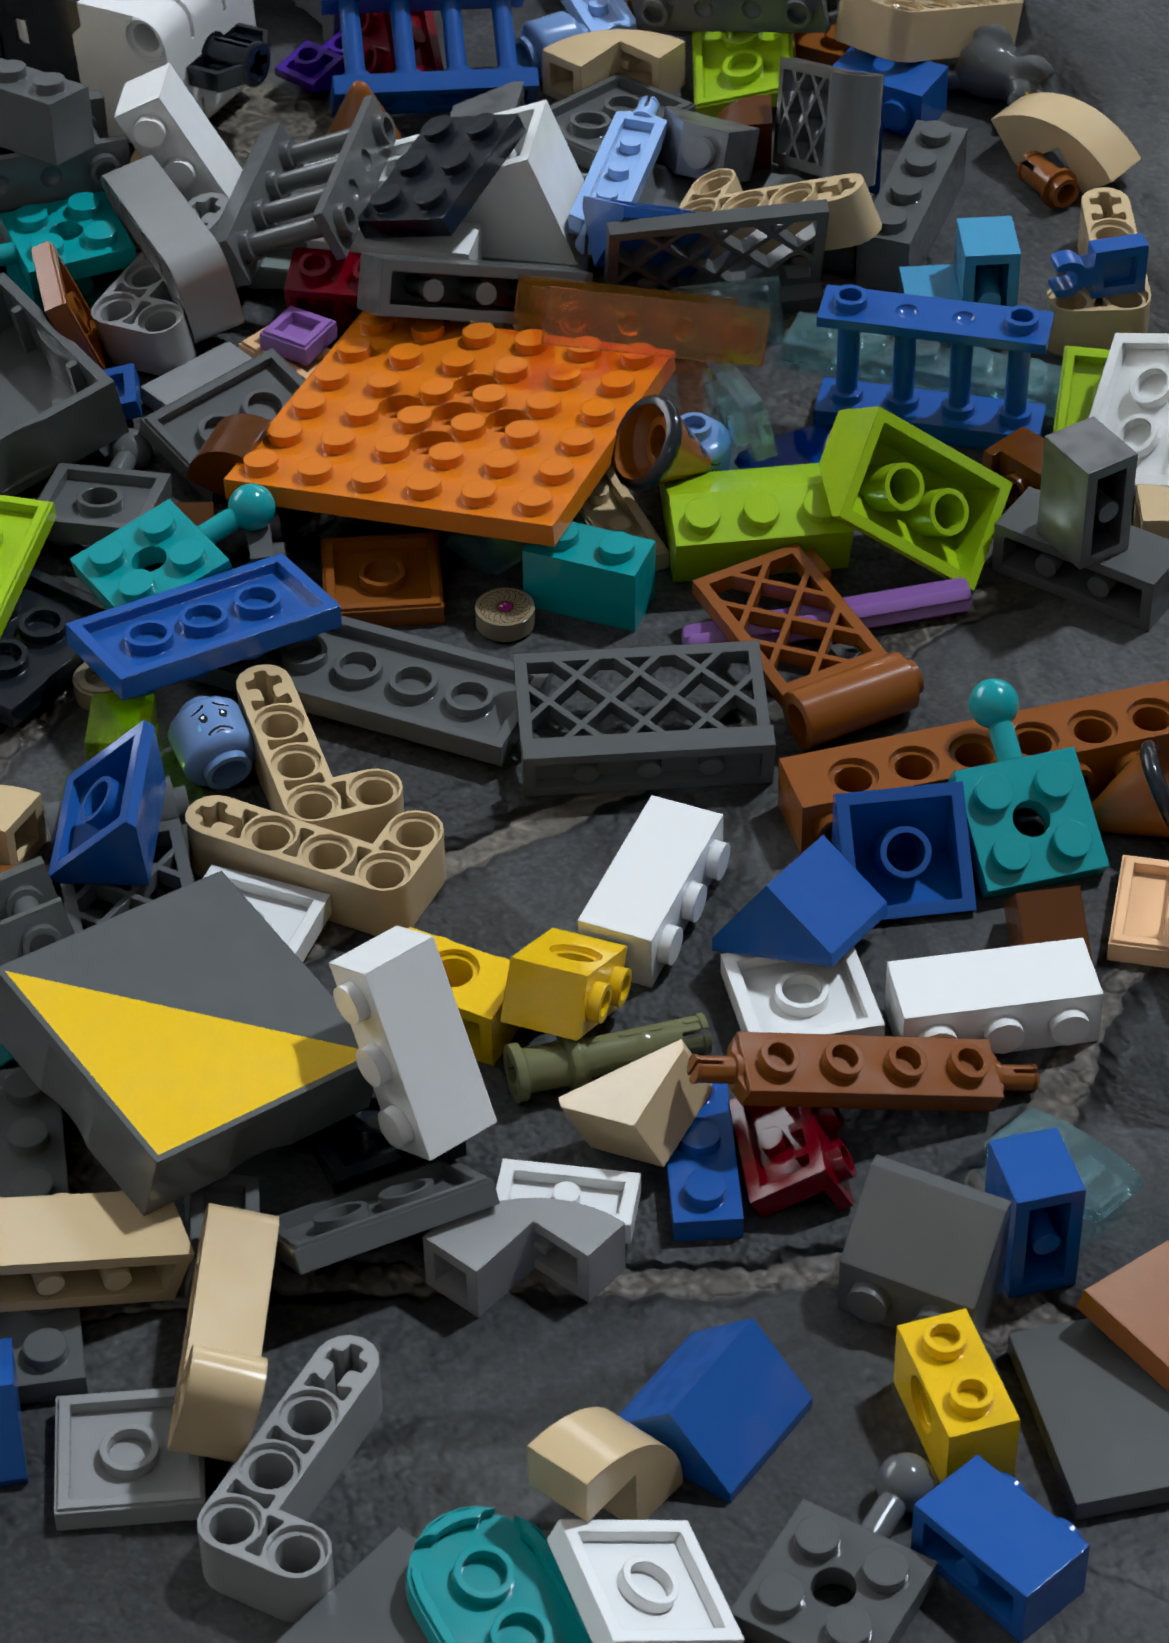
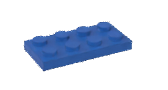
(203, 626)

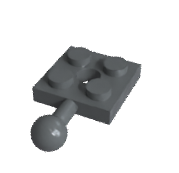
(99, 499)
(829, 1549)

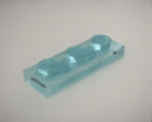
(739, 410)

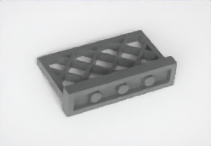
(797, 274)
(645, 754)

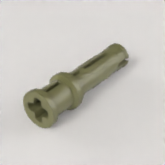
(576, 1062)

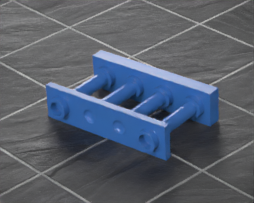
(431, 91)
(948, 416)

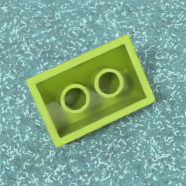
(912, 492)
(745, 513)

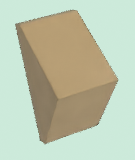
(639, 1107)

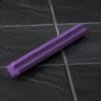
(873, 609)

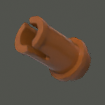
(1056, 185)

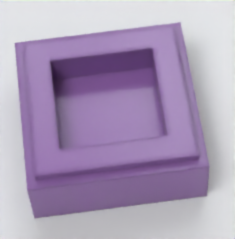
(299, 335)

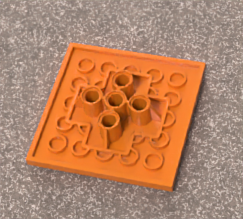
(451, 428)

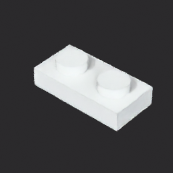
(603, 1189)

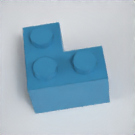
(983, 267)

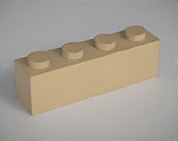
(88, 1251)

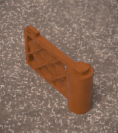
(839, 691)

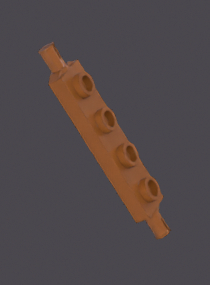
(863, 1072)

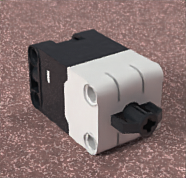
(114, 41)

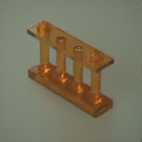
(641, 320)

